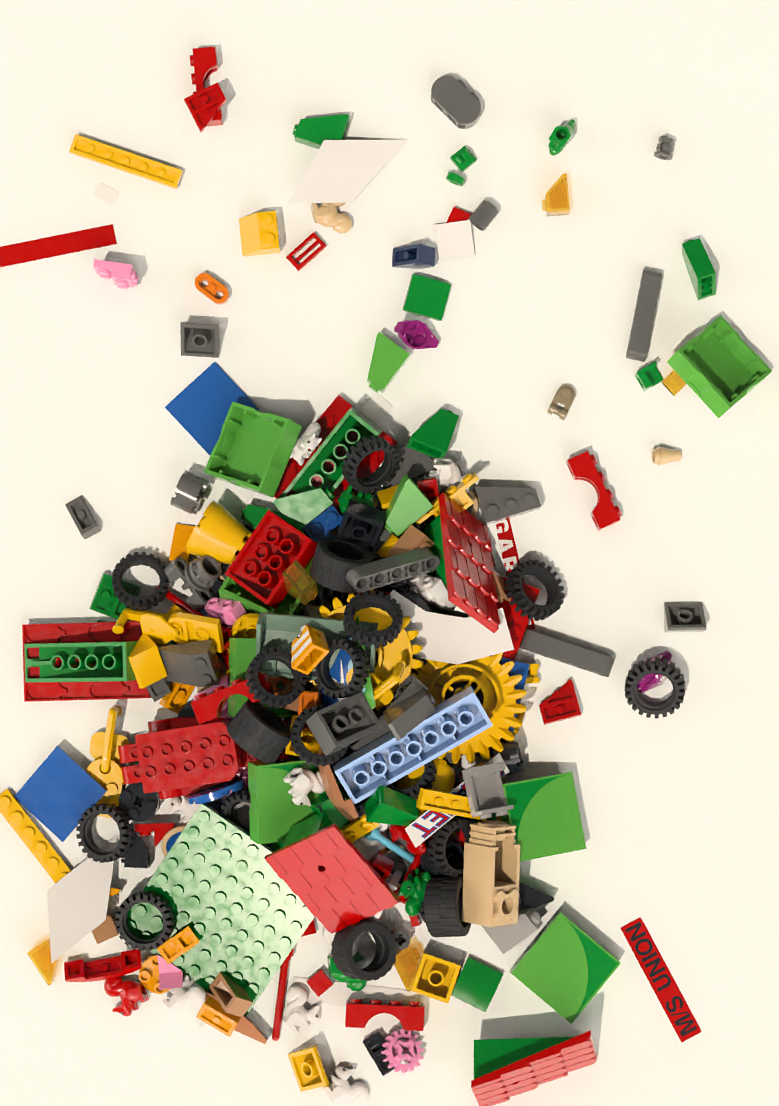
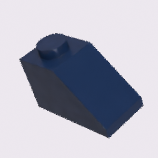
(414, 257)

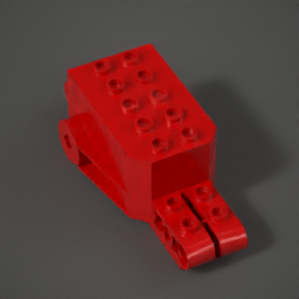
(184, 756)

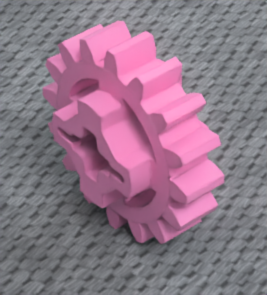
(394, 1051)

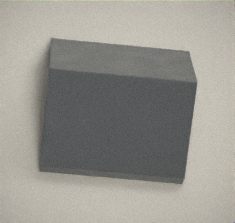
(200, 339)
(684, 617)

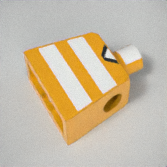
(308, 649)

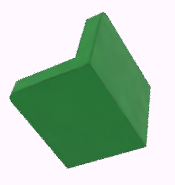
(648, 376)

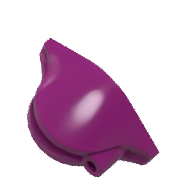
(416, 334)
(653, 680)

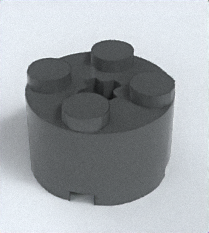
(189, 492)

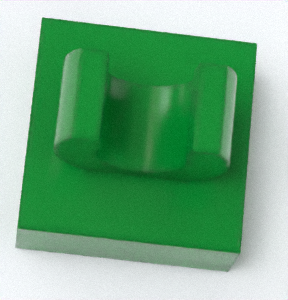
(463, 159)

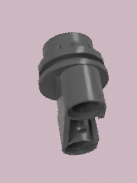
(197, 576)

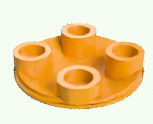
(150, 975)

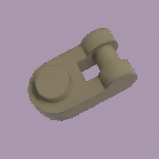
(564, 396)

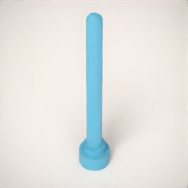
(375, 835)

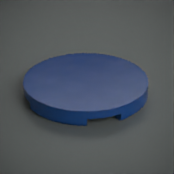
(216, 792)

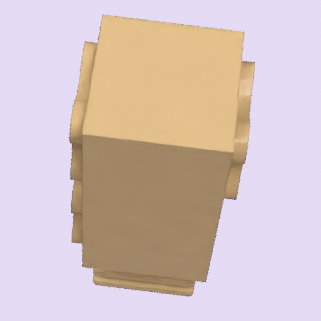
(491, 874)

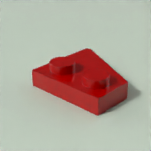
(205, 105)
(561, 705)

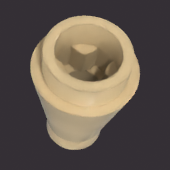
(665, 455)

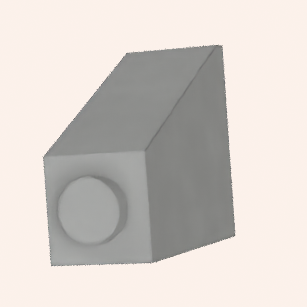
(510, 935)

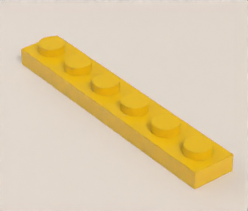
(125, 161)
(32, 837)

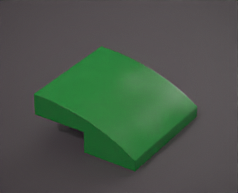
(426, 297)
(105, 599)
(476, 984)

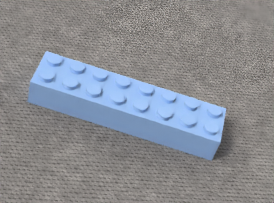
(390, 759)

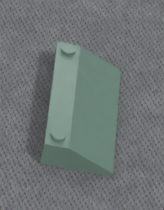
(281, 630)

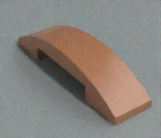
(329, 783)

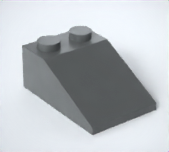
(192, 663)
(343, 723)

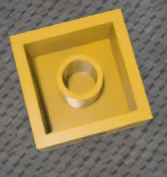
(435, 977)

